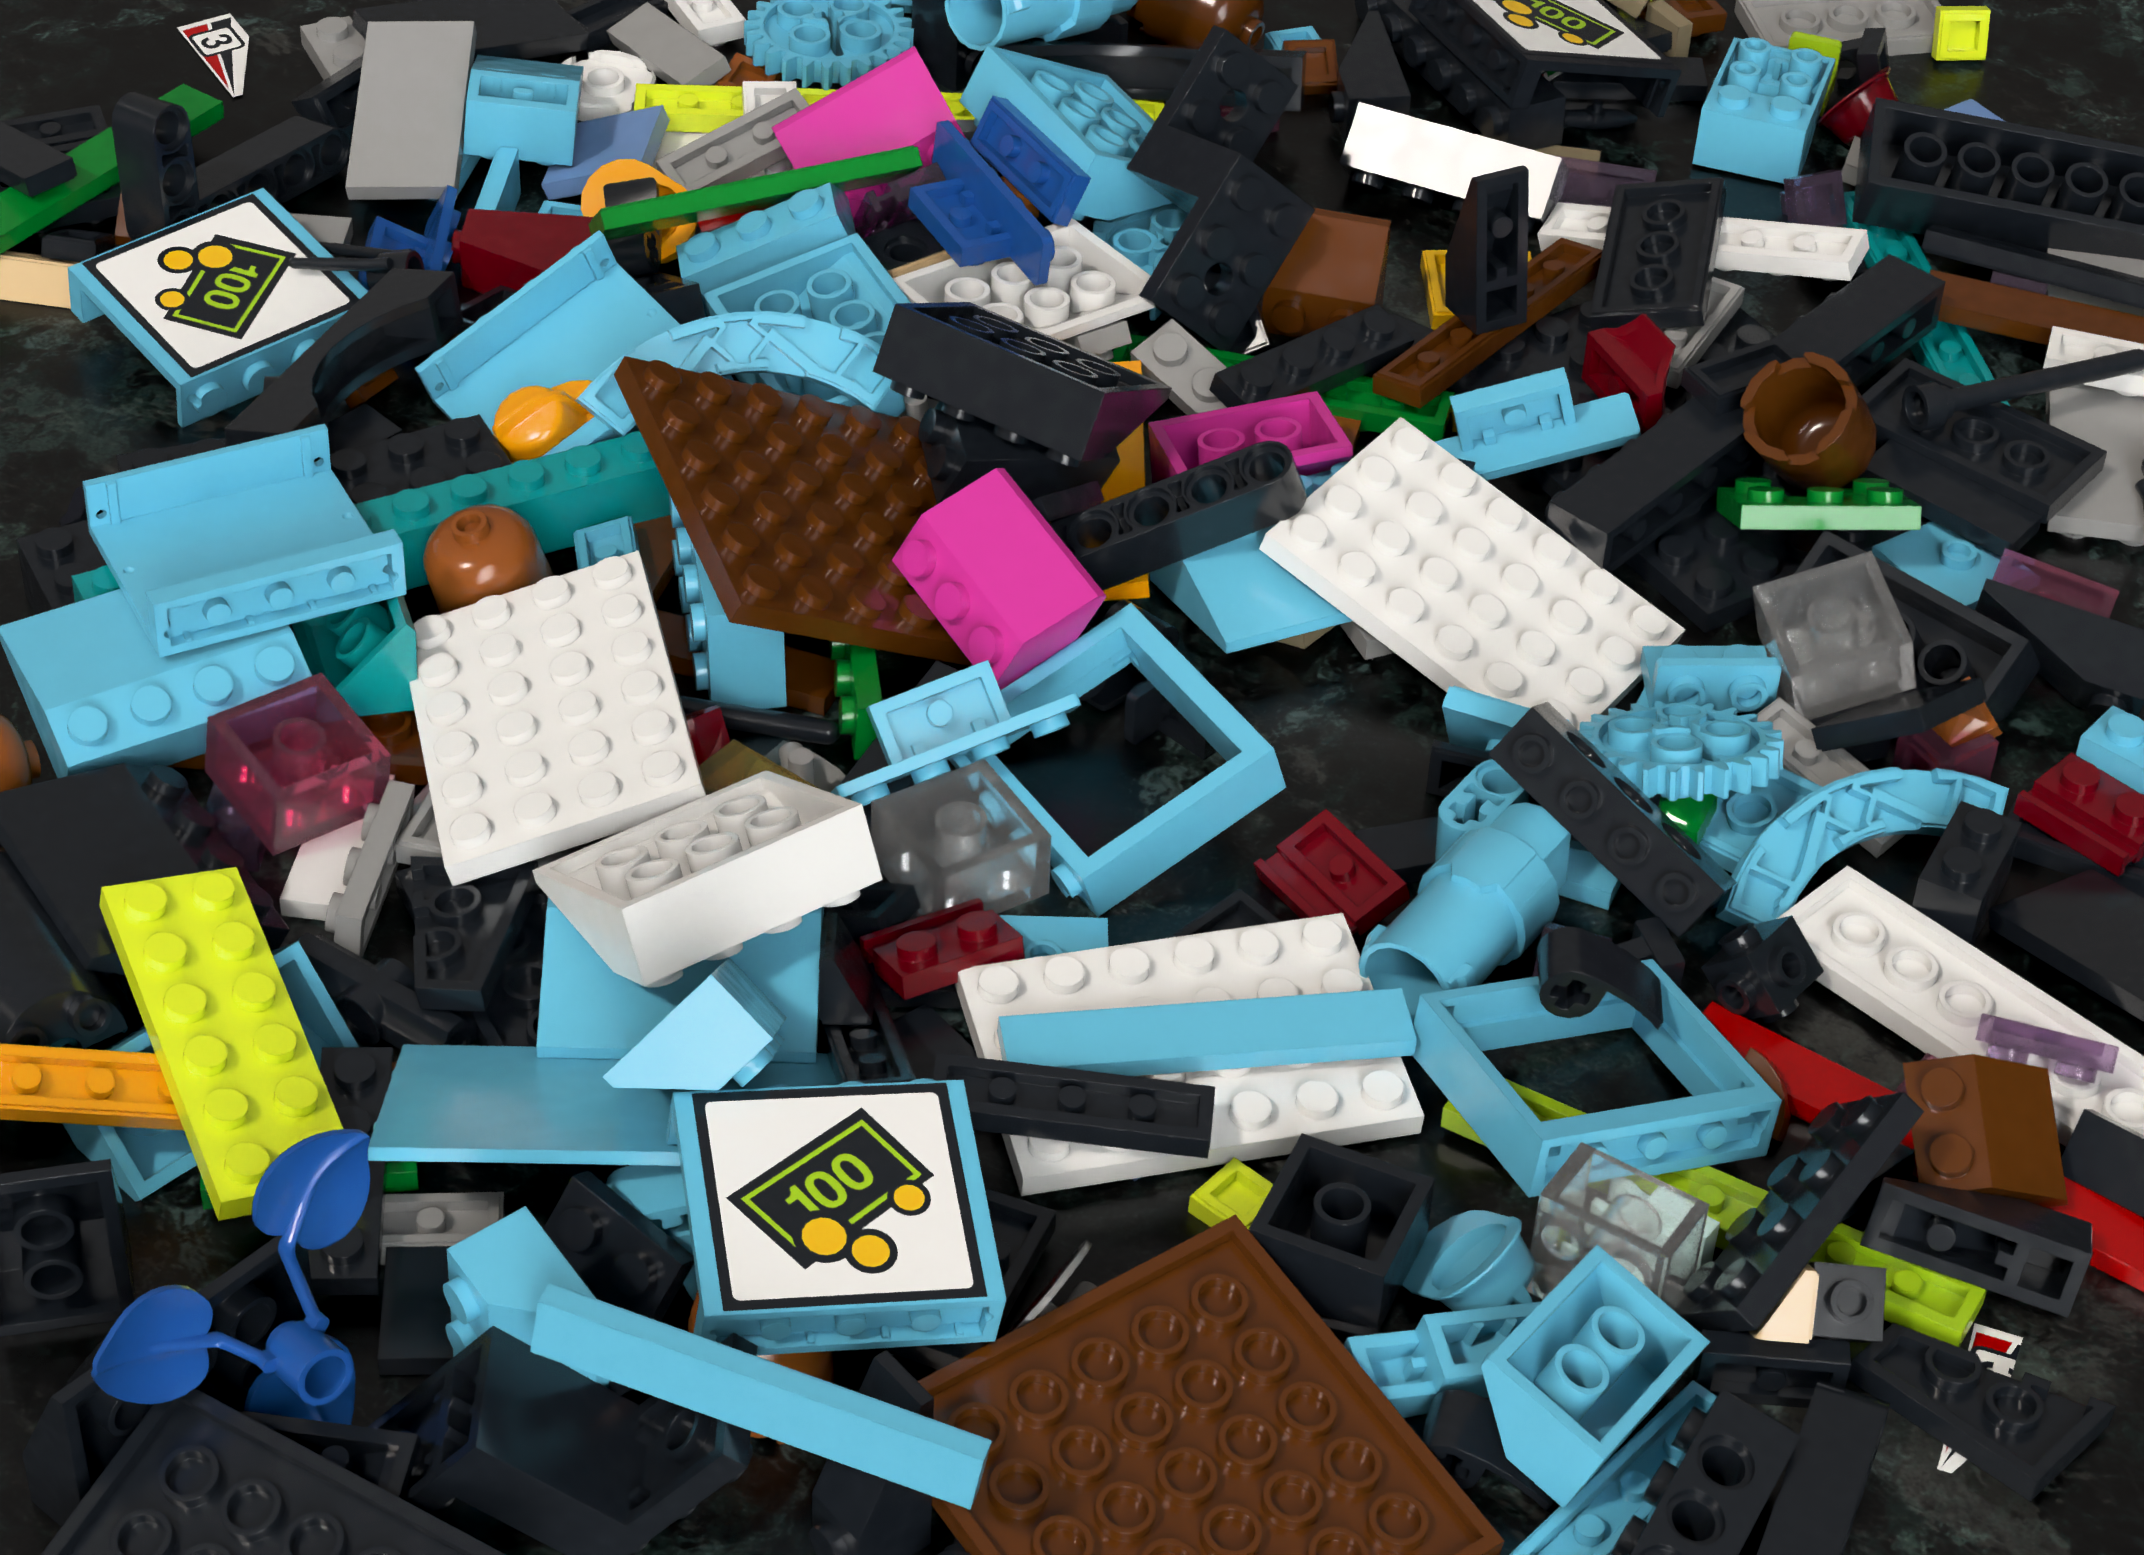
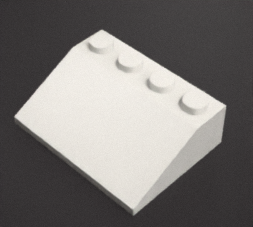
(1084, 289)
(713, 875)

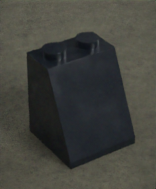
(965, 451)

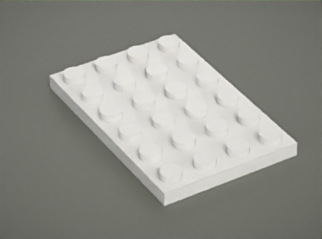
(1467, 581)
(550, 718)
(1255, 1108)

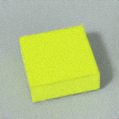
(1960, 33)
(1230, 1192)

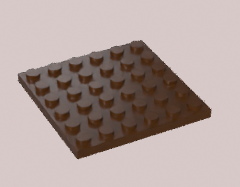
(793, 504)
(1194, 1420)

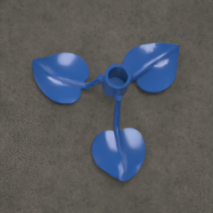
(163, 1337)

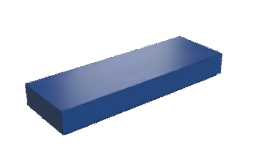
(1030, 161)

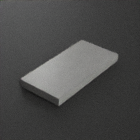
(1907, 22)
(411, 110)

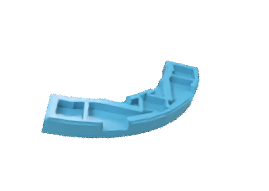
(750, 344)
(1841, 816)

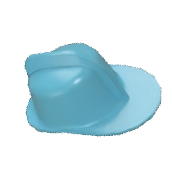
(1473, 1262)

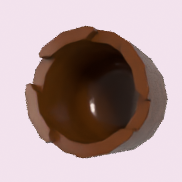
(1192, 20)
(1809, 422)

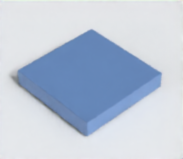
(605, 140)

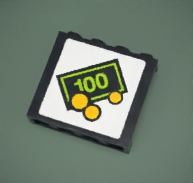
(1518, 39)

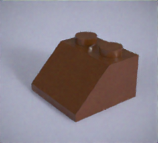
(1328, 273)
(1986, 1128)

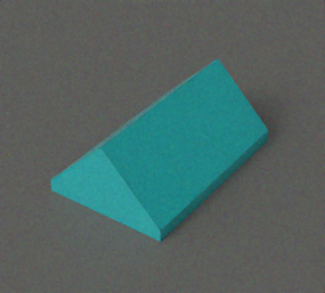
(364, 654)

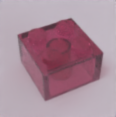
(296, 762)

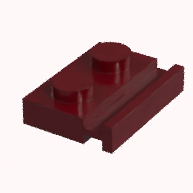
(2087, 812)
(1332, 872)
(936, 946)

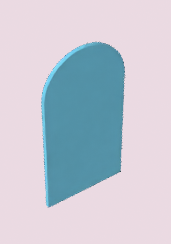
(531, 1109)

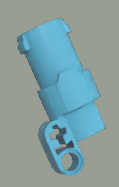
(1010, 21)
(1482, 895)

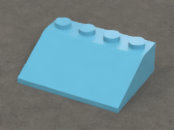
(1082, 116)
(829, 284)
(1244, 594)
(112, 700)
(602, 1015)

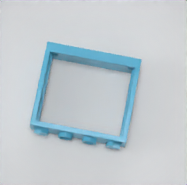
(1187, 820)
(1721, 1122)

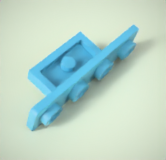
(1535, 424)
(944, 721)

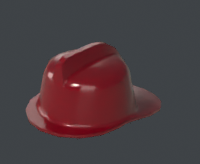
(1852, 112)

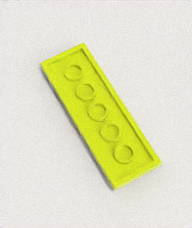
(219, 1026)

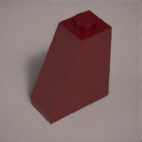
(513, 246)

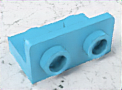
(1711, 674)

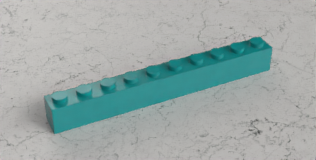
(551, 492)

